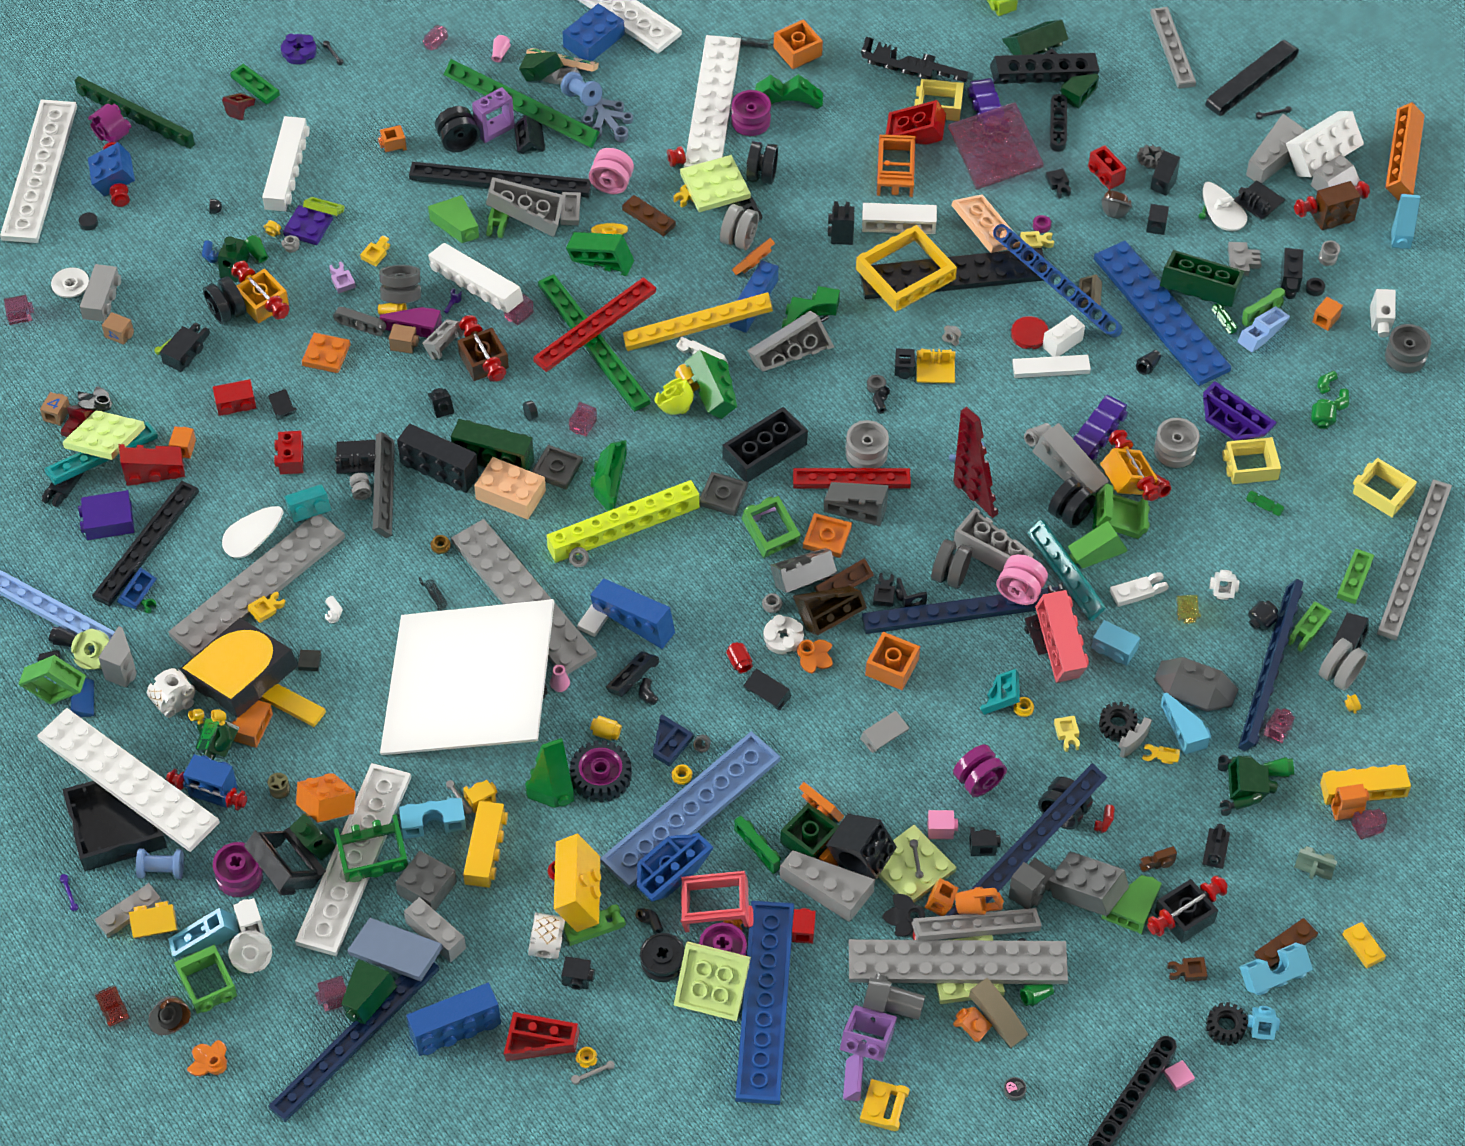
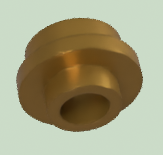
(440, 540)

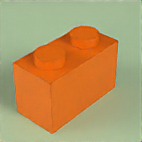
(253, 723)

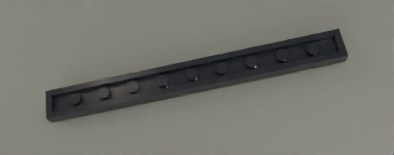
(482, 178)

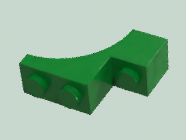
(793, 90)
(823, 302)

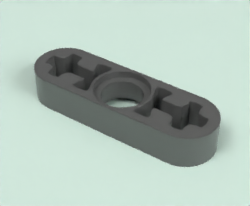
(359, 321)

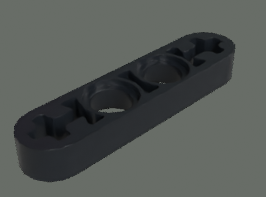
(1058, 122)

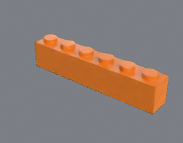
(1405, 150)

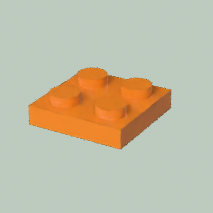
(754, 257)
(326, 352)
(827, 533)
(817, 800)

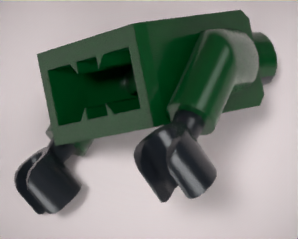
(1247, 782)

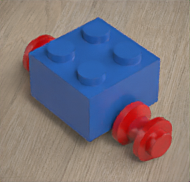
(111, 172)

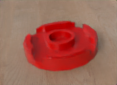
(1029, 332)

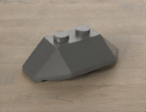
(1196, 684)

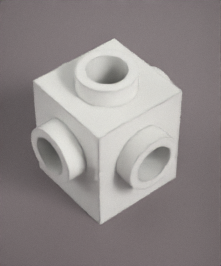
(1227, 591)

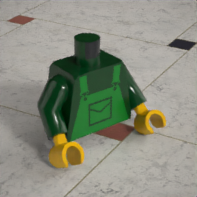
(215, 733)

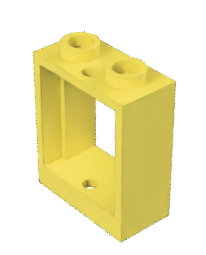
(943, 89)
(1250, 447)
(1390, 475)

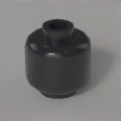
(1263, 615)

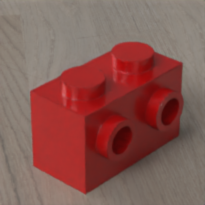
(1107, 167)
(290, 452)

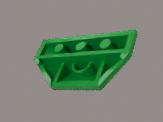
(609, 474)

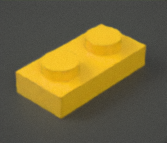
(1364, 945)

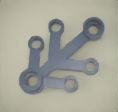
(620, 132)

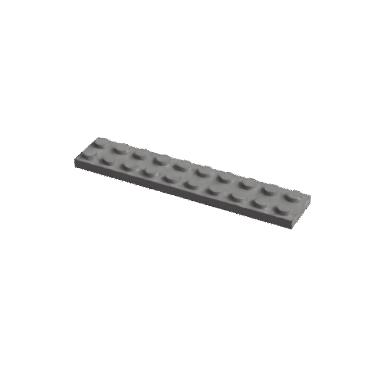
(260, 579)
(514, 584)
(958, 961)

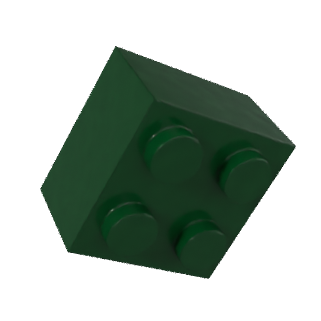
(808, 832)

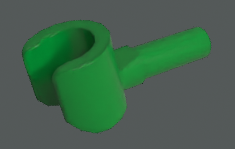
(148, 602)

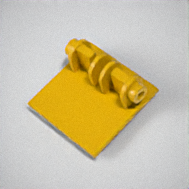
(935, 366)

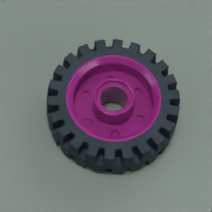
(604, 784)

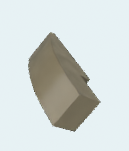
(998, 1012)

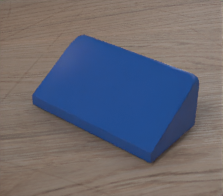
(136, 589)
(83, 703)

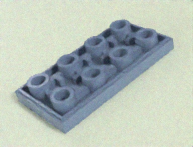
(395, 949)

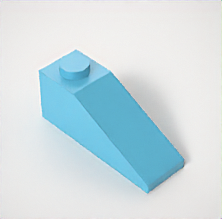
(1405, 221)
(1185, 725)
(207, 931)

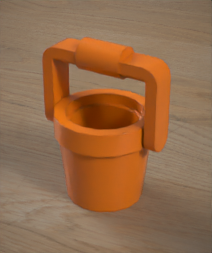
(974, 901)

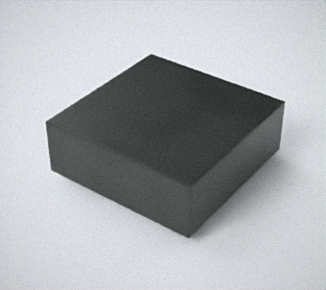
(309, 660)

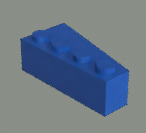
(634, 611)

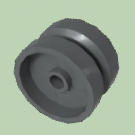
(400, 284)
(1408, 348)
(951, 563)

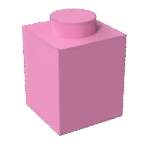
(941, 824)

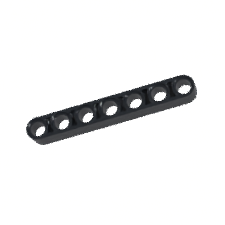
(1251, 77)
(1136, 1091)

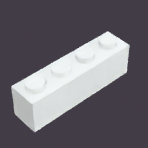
(898, 217)

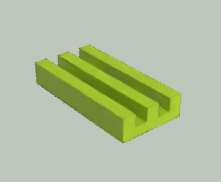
(323, 206)

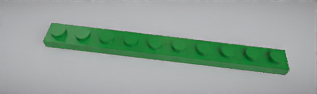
(523, 104)
(597, 347)

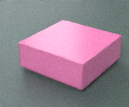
(1179, 1075)

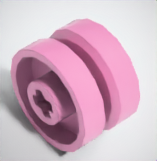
(611, 171)
(1022, 579)

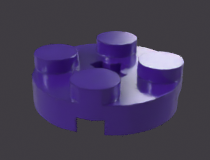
(304, 42)

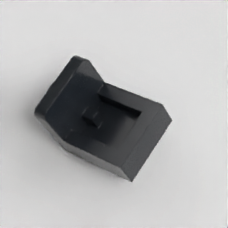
(441, 402)

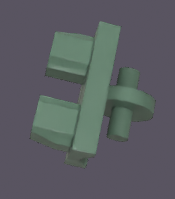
(1315, 863)

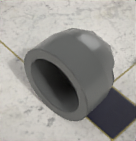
(698, 743)

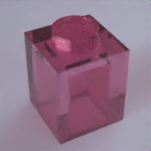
(18, 309)
(521, 311)
(331, 993)

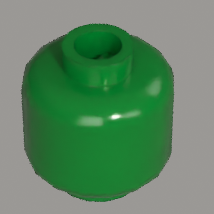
(1323, 413)

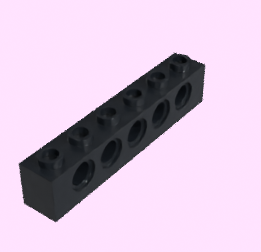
(1042, 67)

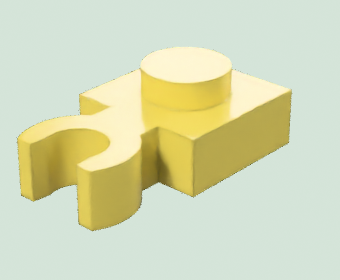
(1036, 240)
(1067, 729)

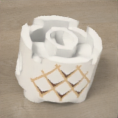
(171, 692)
(546, 936)

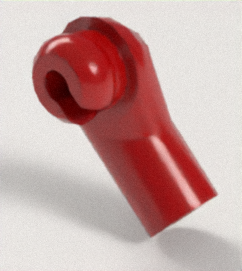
(1108, 818)

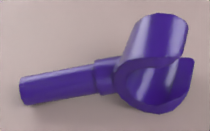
(455, 298)

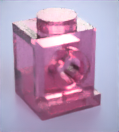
(583, 419)
(1279, 725)
(1369, 823)

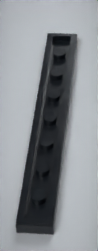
(145, 543)

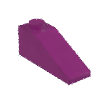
(424, 319)

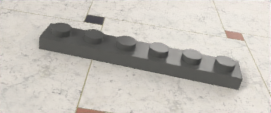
(383, 485)

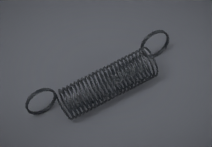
(752, 43)
(432, 594)

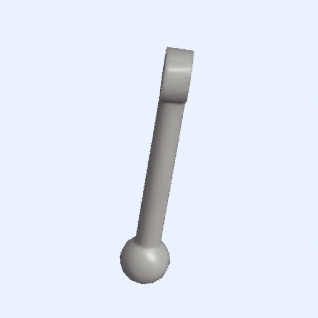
(450, 785)
(576, 1079)

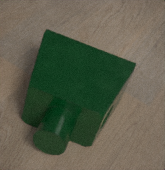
(232, 251)
(309, 832)

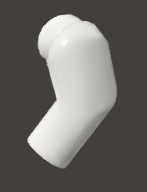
(335, 610)

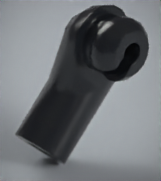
(649, 917)

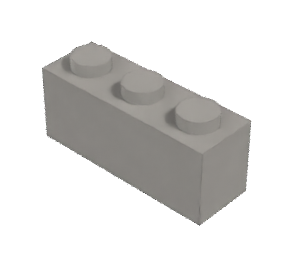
(100, 293)
(432, 926)

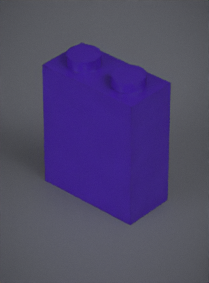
(106, 515)

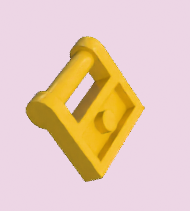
(877, 1101)

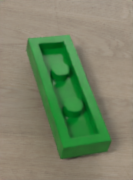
(255, 84)
(757, 844)

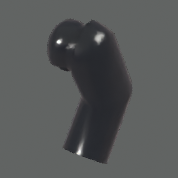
(880, 397)
(645, 692)

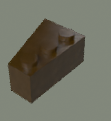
(828, 607)

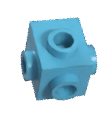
(1263, 1023)

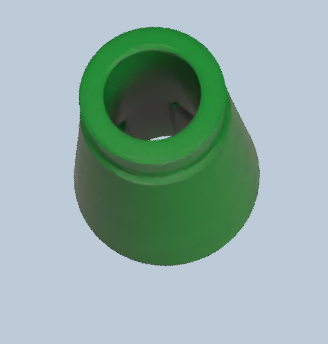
(256, 248)
(1280, 767)
(1035, 993)

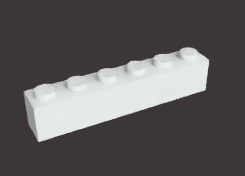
(285, 164)
(475, 278)

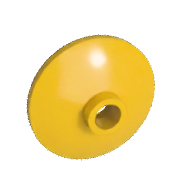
(610, 228)

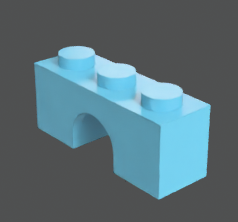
(415, 816)
(1293, 964)

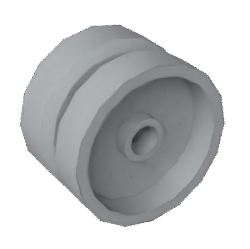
(739, 227)
(1176, 442)
(867, 444)
(1343, 664)

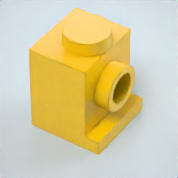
(478, 792)

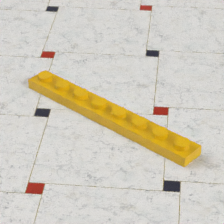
(697, 321)

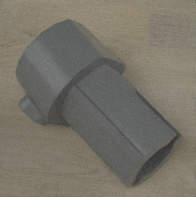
(884, 997)

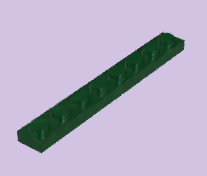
(136, 113)

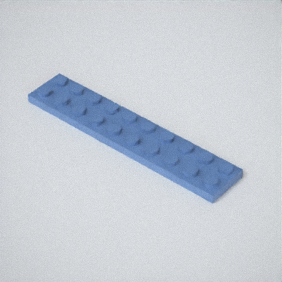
(693, 804)

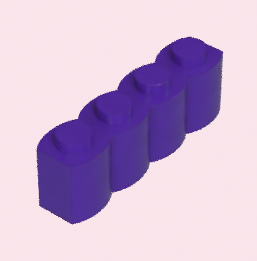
(983, 95)
(1100, 425)

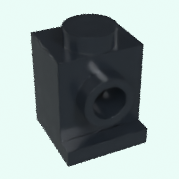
(904, 366)
(983, 842)

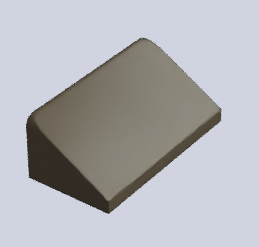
(1092, 287)

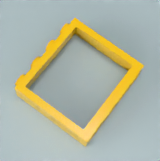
(920, 288)

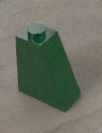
(366, 991)

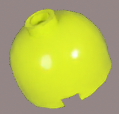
(675, 397)

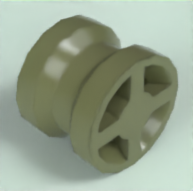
(281, 781)

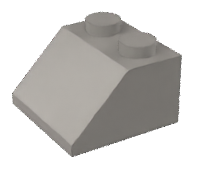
(1334, 173)
(117, 660)

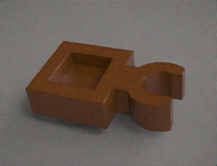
(1160, 859)
(1191, 968)

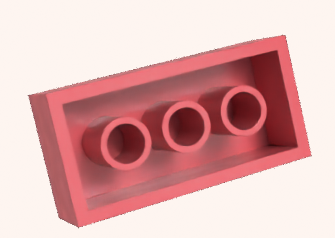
(1061, 636)

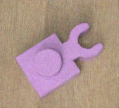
(342, 279)

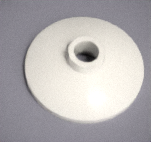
(69, 282)

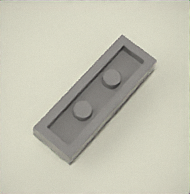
(118, 916)

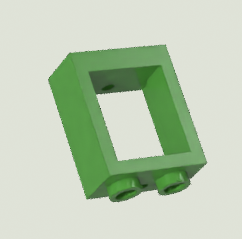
(779, 543)
(67, 678)
(197, 962)

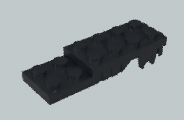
(910, 65)

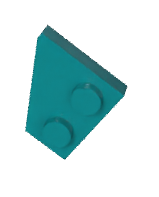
(1003, 692)

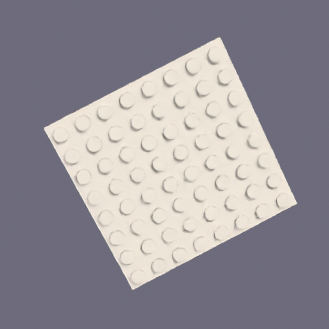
(468, 678)

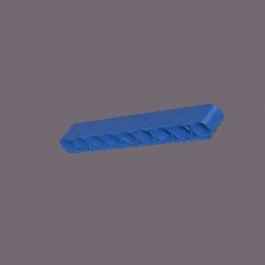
(1064, 285)

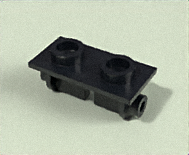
(1216, 847)

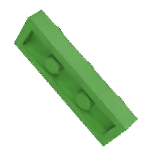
(1355, 576)

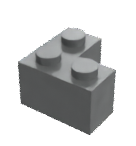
(1030, 883)

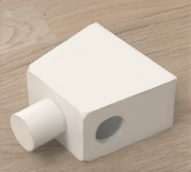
(1383, 311)

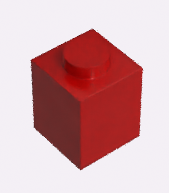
(803, 926)

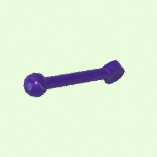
(64, 879)

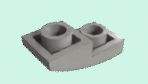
(1134, 738)

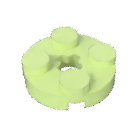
(82, 653)

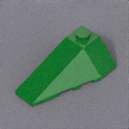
(550, 778)

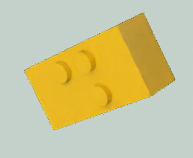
(577, 882)

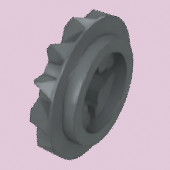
(1146, 159)

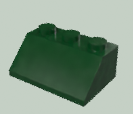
(1037, 38)

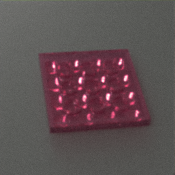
(995, 145)

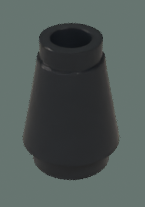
(1147, 363)
(61, 636)

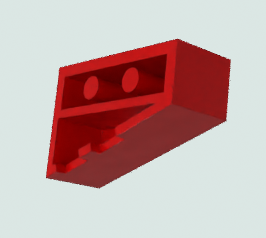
(151, 465)
(539, 1037)

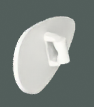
(1223, 209)
(251, 531)

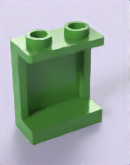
(1124, 514)

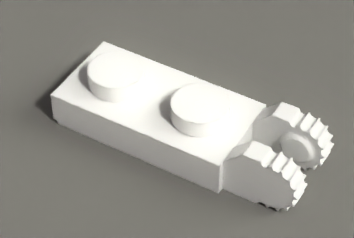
(1138, 589)

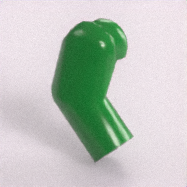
(1343, 400)

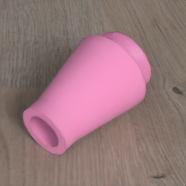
(500, 47)
(559, 679)

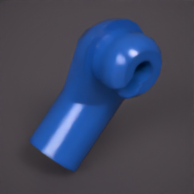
(207, 252)

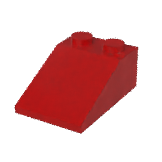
(922, 121)

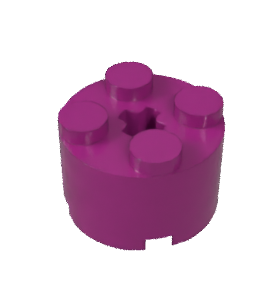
(109, 123)

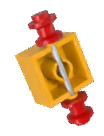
(261, 293)
(1129, 469)

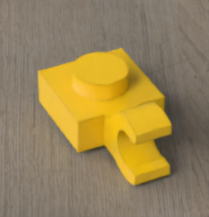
(375, 252)
(1166, 754)

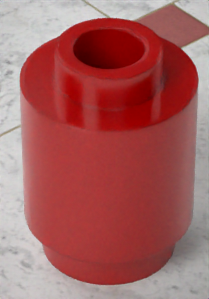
(739, 657)

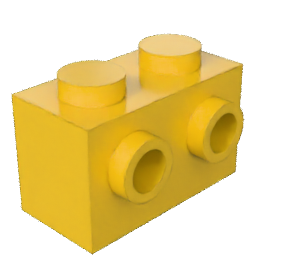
(153, 920)

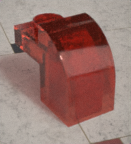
(111, 1005)

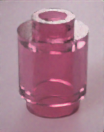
(435, 37)

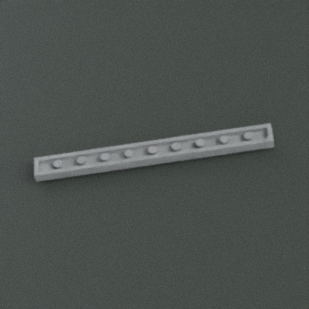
(1414, 560)

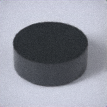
(88, 221)
(1315, 287)
(530, 410)

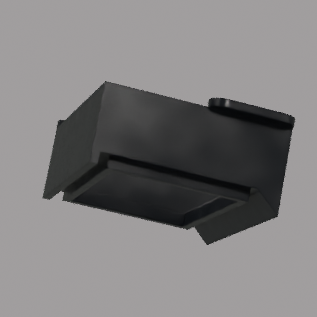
(261, 848)

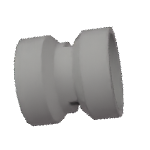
(1329, 253)
(360, 486)

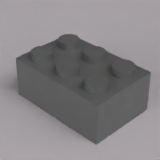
(1088, 883)

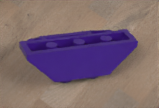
(1234, 415)

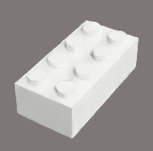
(1324, 142)

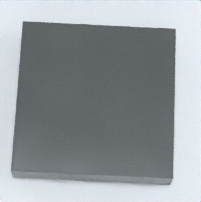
(558, 466)
(723, 493)

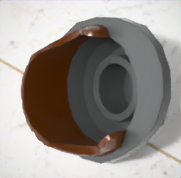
(1115, 204)
(169, 1015)

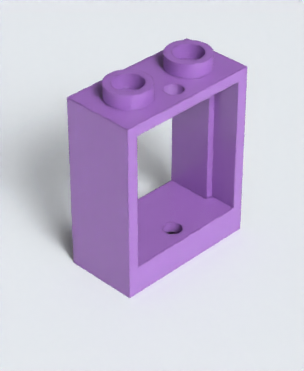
(499, 124)
(861, 1020)

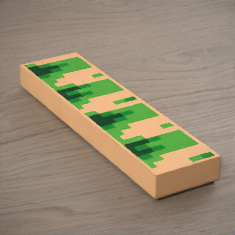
(571, 61)

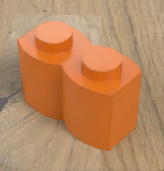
(1348, 801)

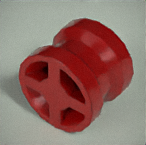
(676, 156)

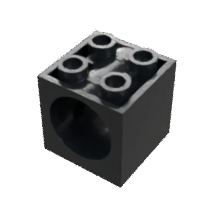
(862, 845)

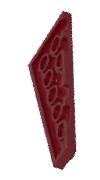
(971, 470)

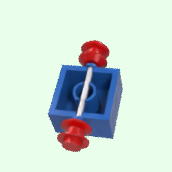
(209, 782)

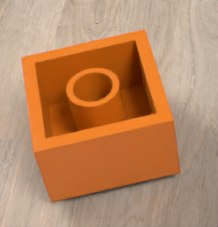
(798, 44)
(892, 660)
(325, 797)

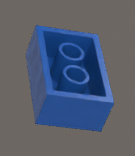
(593, 33)

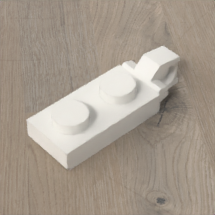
(692, 346)

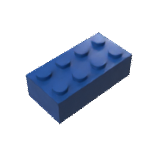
(453, 1019)

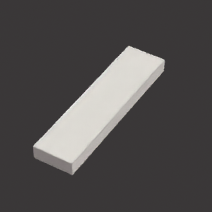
(1051, 366)

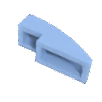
(1263, 329)

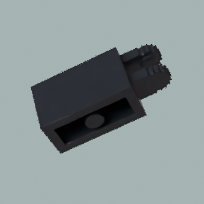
(842, 224)
(1291, 271)
(184, 347)

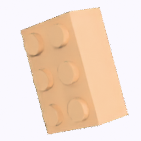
(510, 488)

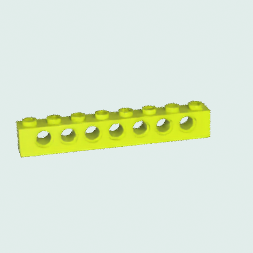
(624, 520)

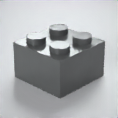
(426, 879)

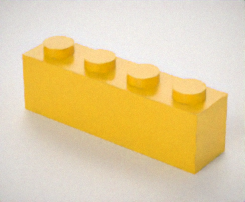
(1380, 782)
(484, 844)

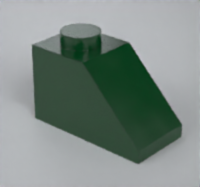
(539, 65)
(1079, 89)

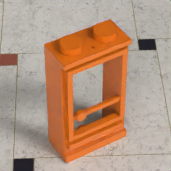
(896, 178)

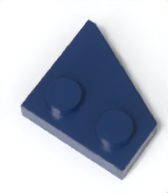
(670, 740)

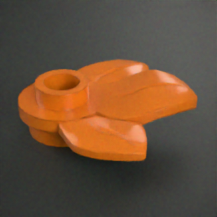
(816, 656)
(208, 1059)

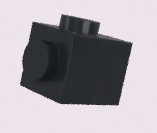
(577, 973)

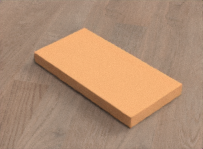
(982, 220)

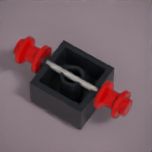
(1187, 909)

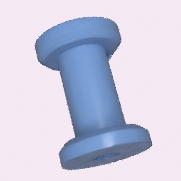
(589, 92)
(160, 863)

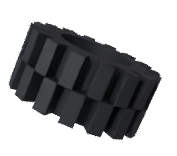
(1121, 712)
(1222, 1034)

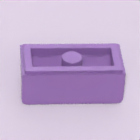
(853, 1078)

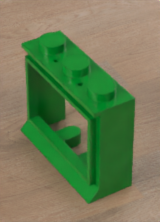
(377, 869)

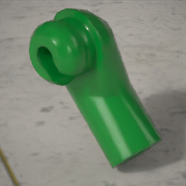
(1324, 381)

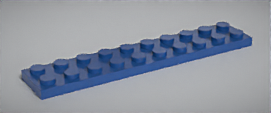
(1162, 313)
(765, 1004)

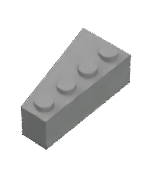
(1273, 151)
(527, 204)
(791, 343)
(1067, 459)
(987, 541)
(828, 884)

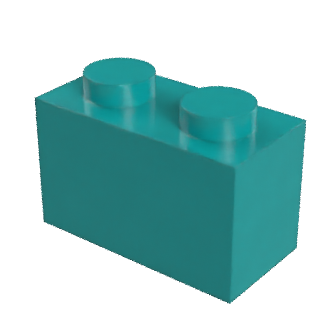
(307, 503)

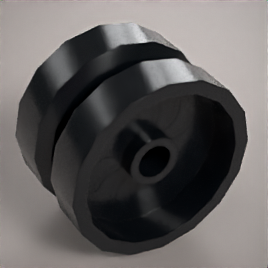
(457, 129)
(762, 162)
(224, 300)
(1072, 502)
(1055, 790)

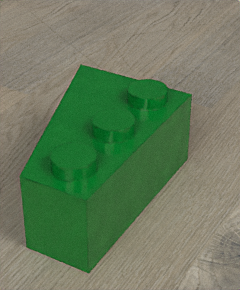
(601, 250)
(714, 381)

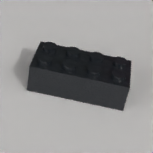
(764, 444)
(438, 458)

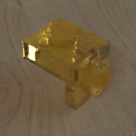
(1188, 608)

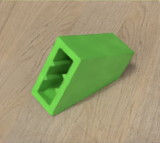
(455, 219)
(1097, 546)
(1136, 904)

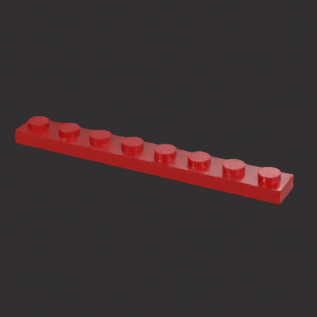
(594, 324)

